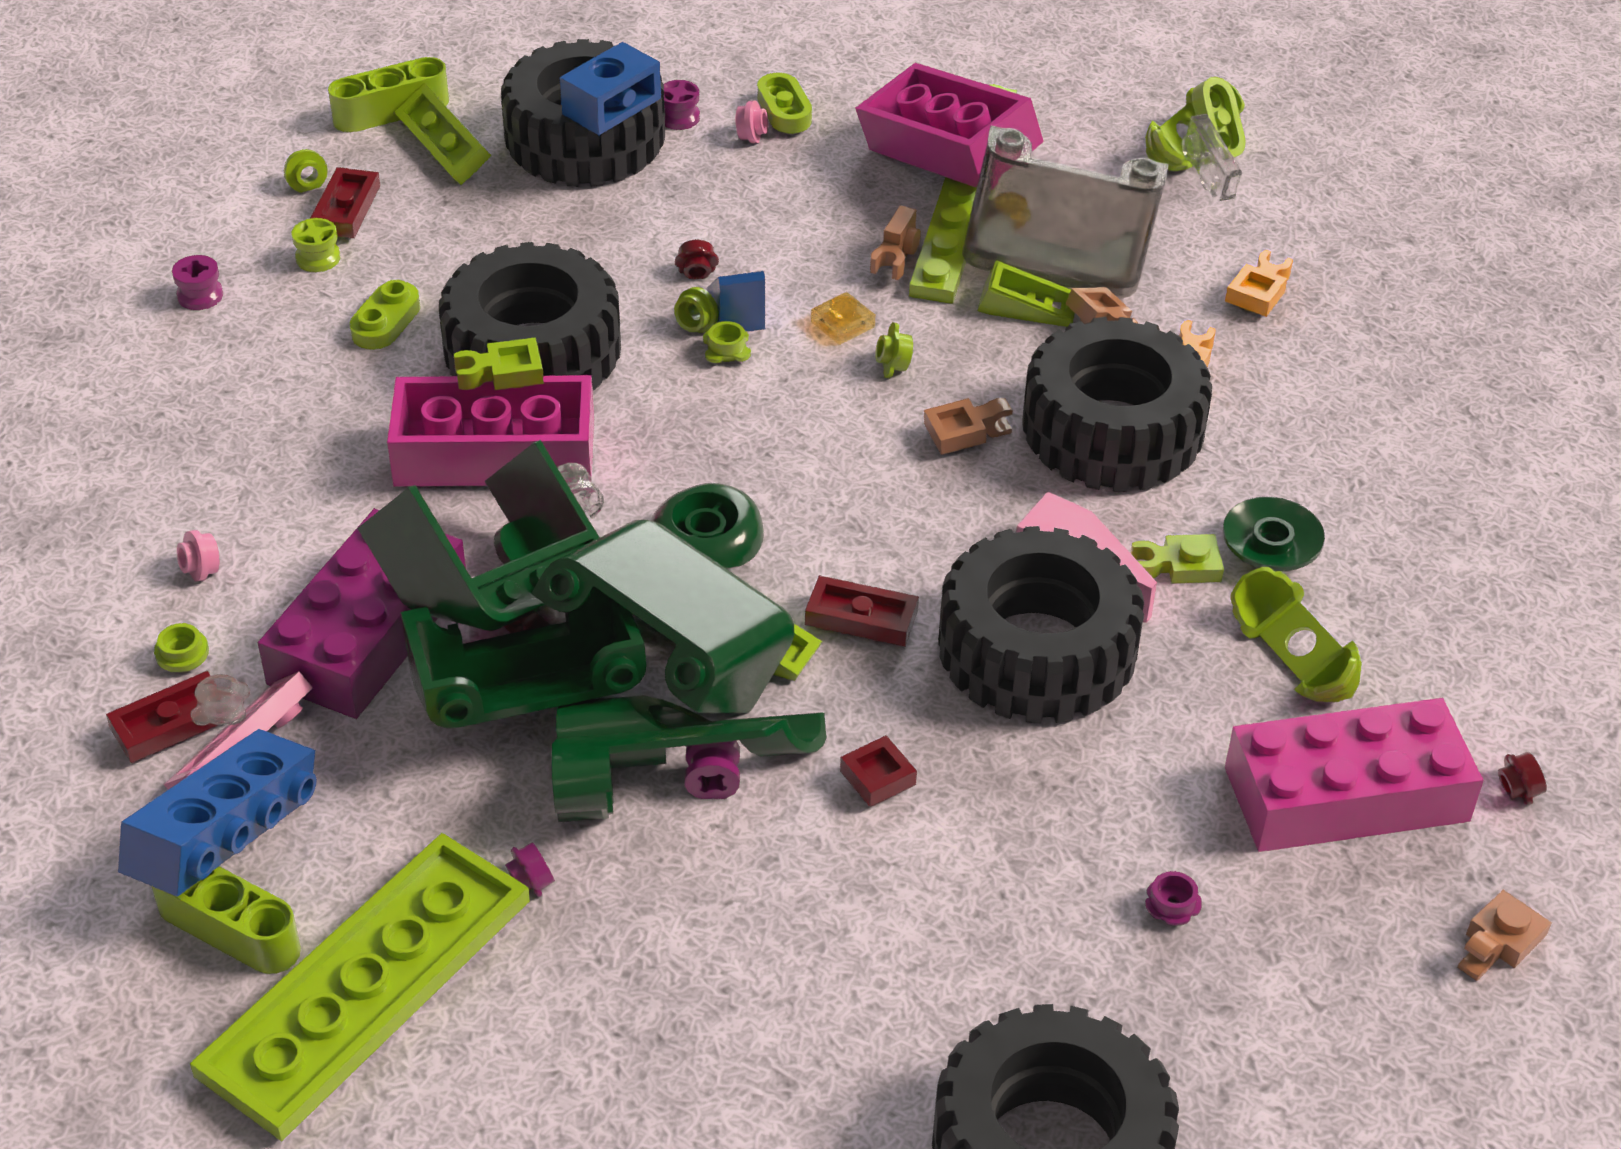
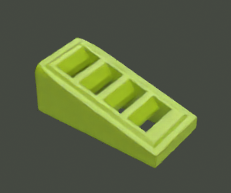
(1013, 295)

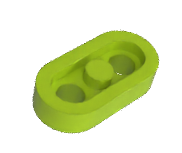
(784, 102)
(1219, 102)
(385, 315)

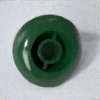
(715, 521)

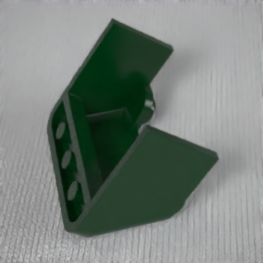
(428, 572)

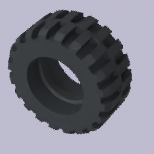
(559, 147)
(535, 285)
(1107, 441)
(1034, 670)
(1054, 1060)

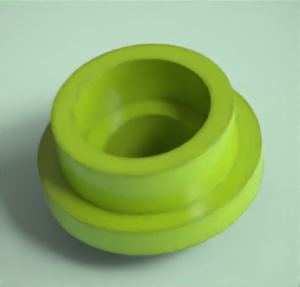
(297, 162)
(696, 310)
(180, 648)

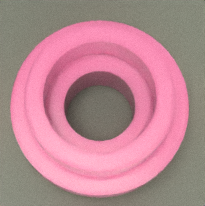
(751, 122)
(198, 555)

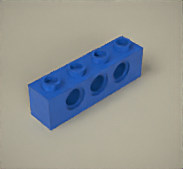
(216, 812)

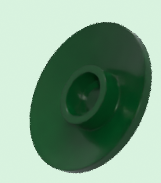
(1273, 533)

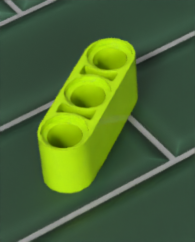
(375, 95)
(235, 920)

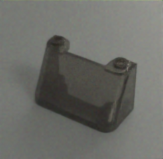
(1061, 218)

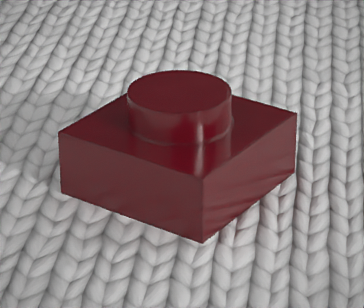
(878, 770)

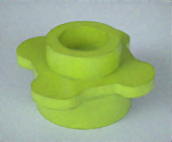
(726, 343)
(894, 351)

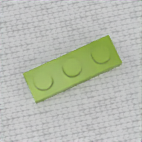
(442, 134)

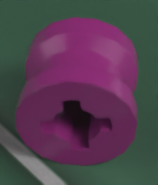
(680, 104)
(197, 282)
(712, 770)

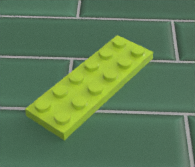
(359, 986)

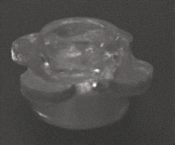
(220, 701)

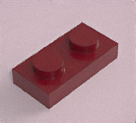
(347, 199)
(861, 610)
(157, 720)

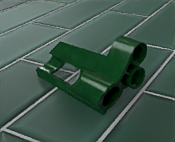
(636, 733)

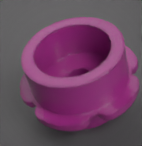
(530, 868)
(1177, 887)

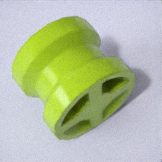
(315, 245)

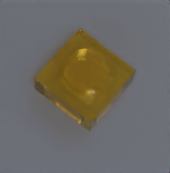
(843, 318)

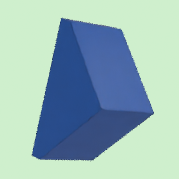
(741, 299)

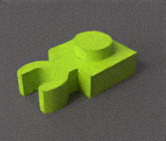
(506, 364)
(1183, 557)

